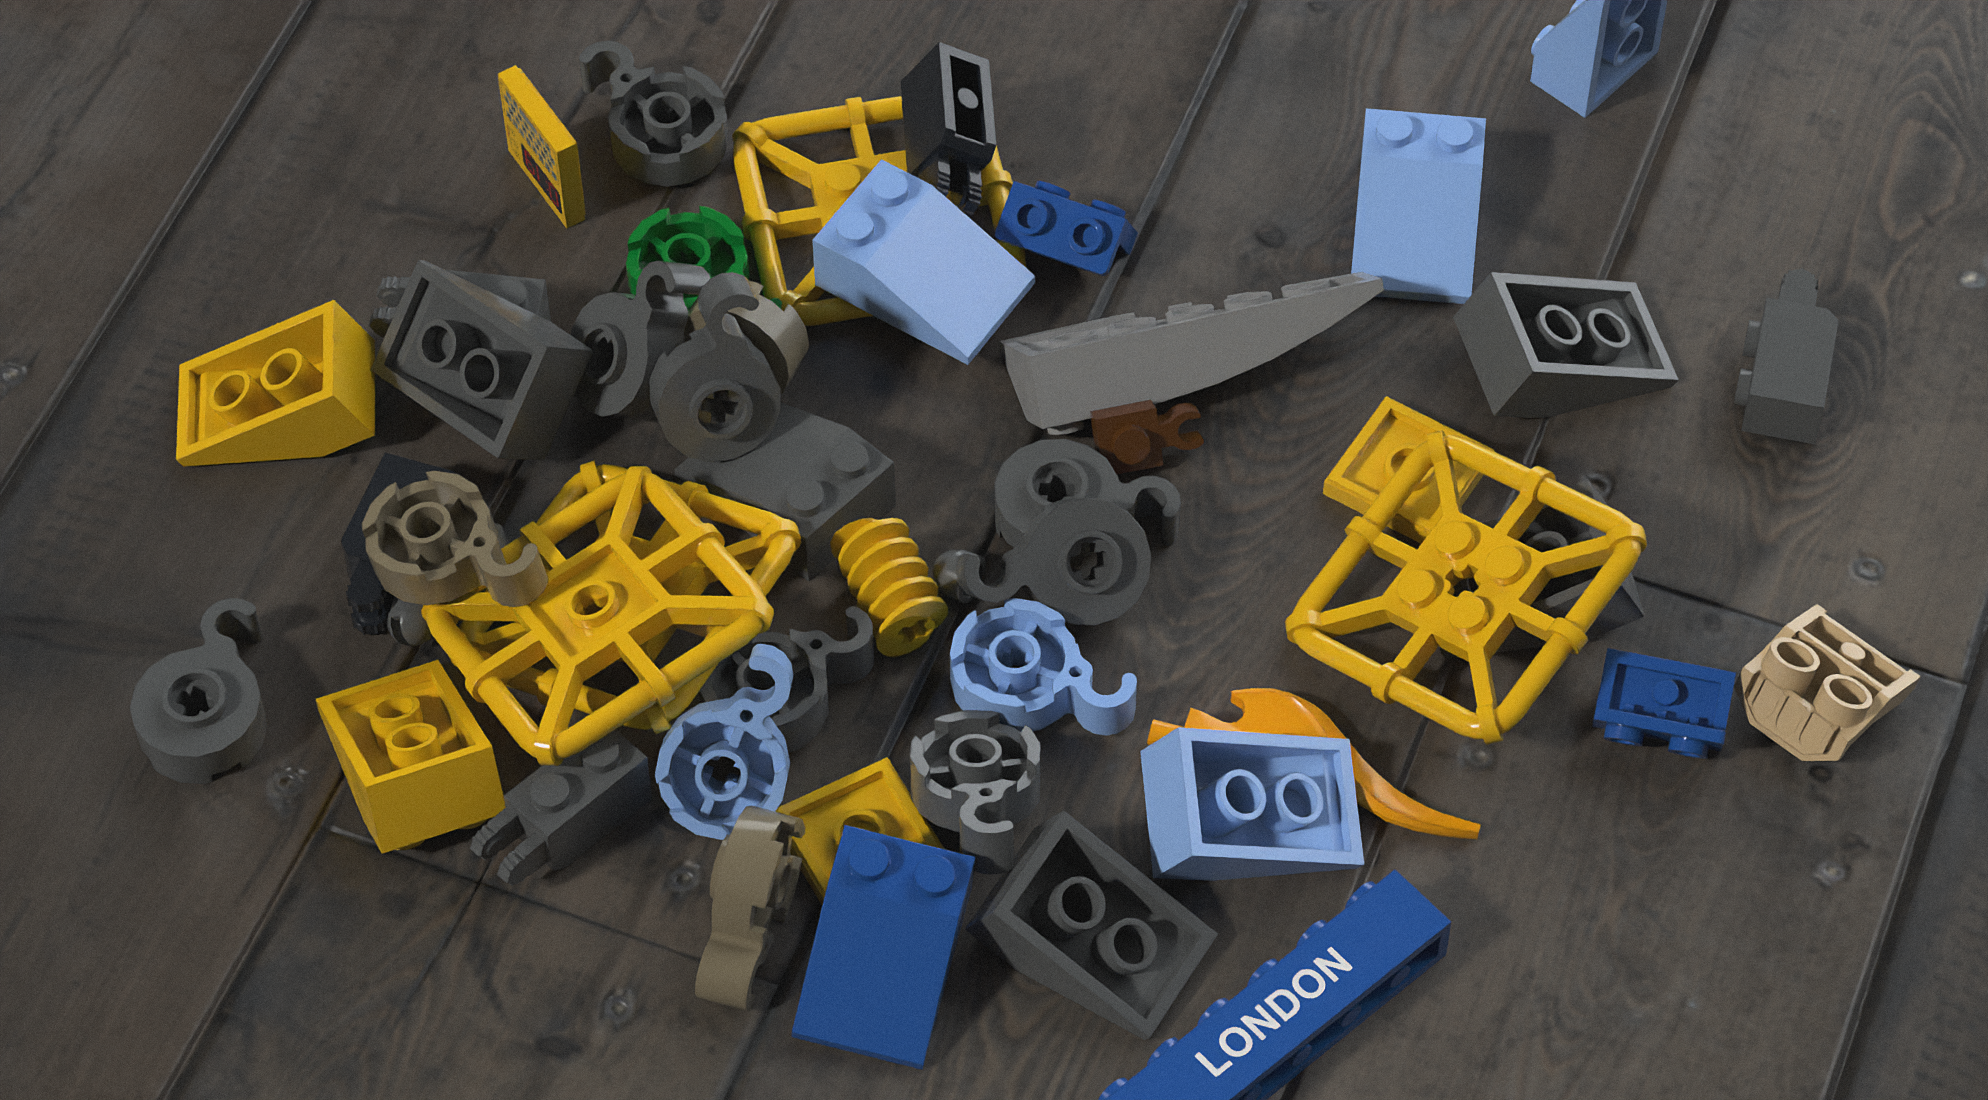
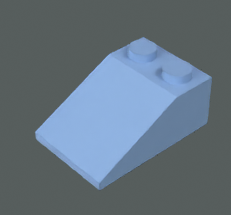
(1596, 50)
(1419, 204)
(918, 263)
(1249, 805)

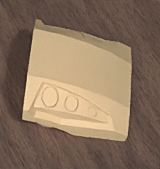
(1819, 687)

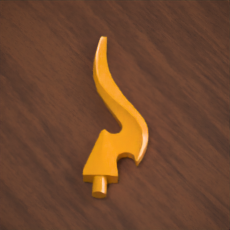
(1287, 714)

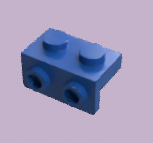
(1063, 229)
(1663, 702)

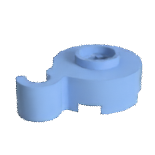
(1052, 672)
(731, 729)

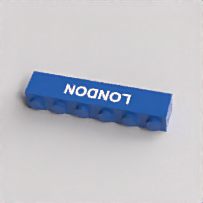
(1299, 1003)

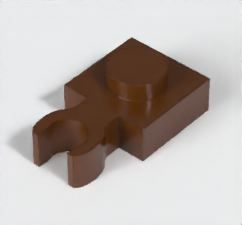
(1134, 434)

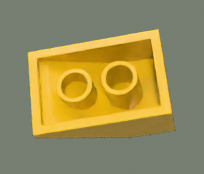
(279, 392)
(413, 756)

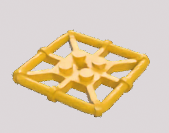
(830, 188)
(767, 552)
(631, 614)
(1476, 622)

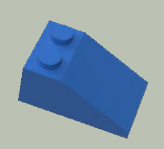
(883, 946)

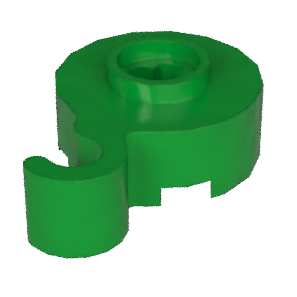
(688, 238)

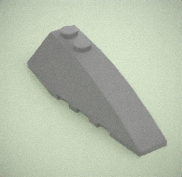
(1133, 359)

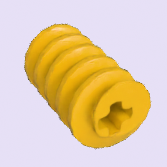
(889, 583)

